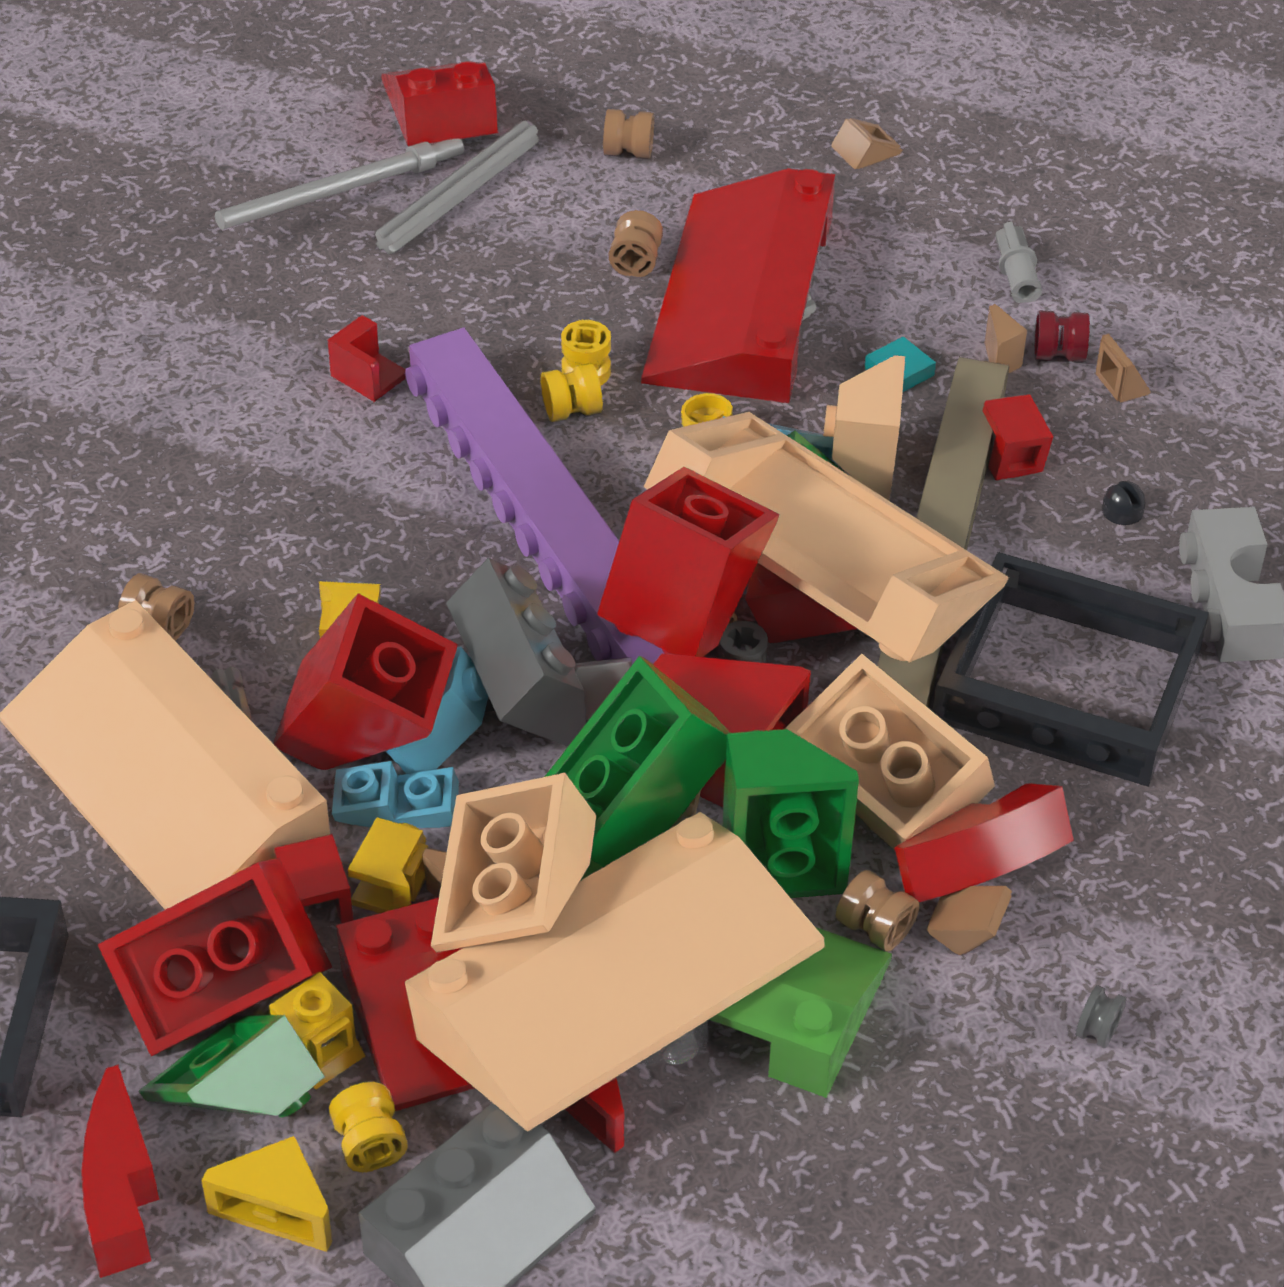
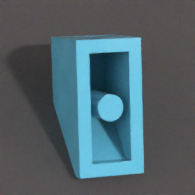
(457, 718)

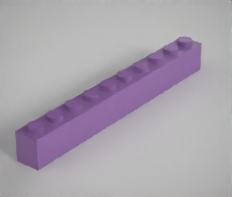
(525, 482)

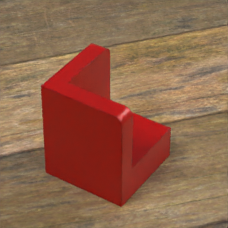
(357, 360)
(1020, 435)
(317, 873)

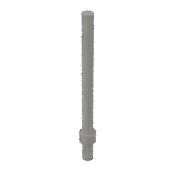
(415, 159)

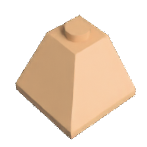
(868, 424)

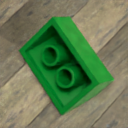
(642, 759)
(791, 809)

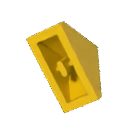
(271, 1193)

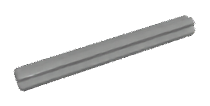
(456, 187)

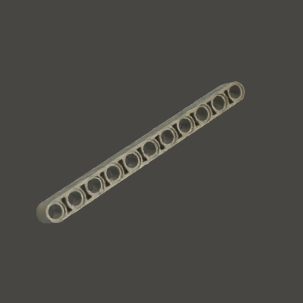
(954, 488)

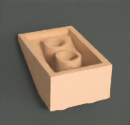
(905, 755)
(512, 861)

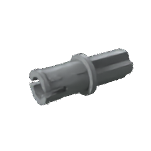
(1018, 263)

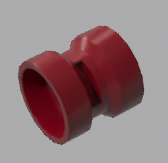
(1073, 336)

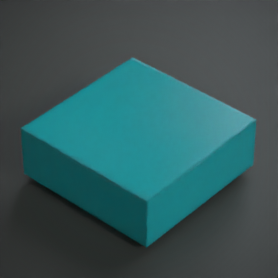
(917, 364)

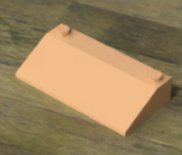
(839, 536)
(161, 758)
(617, 977)

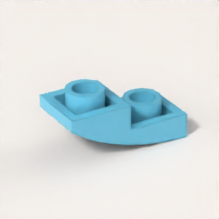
(377, 791)

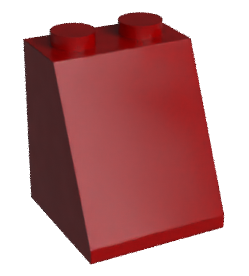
(684, 562)
(365, 687)
(741, 697)

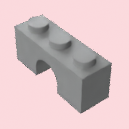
(1224, 555)

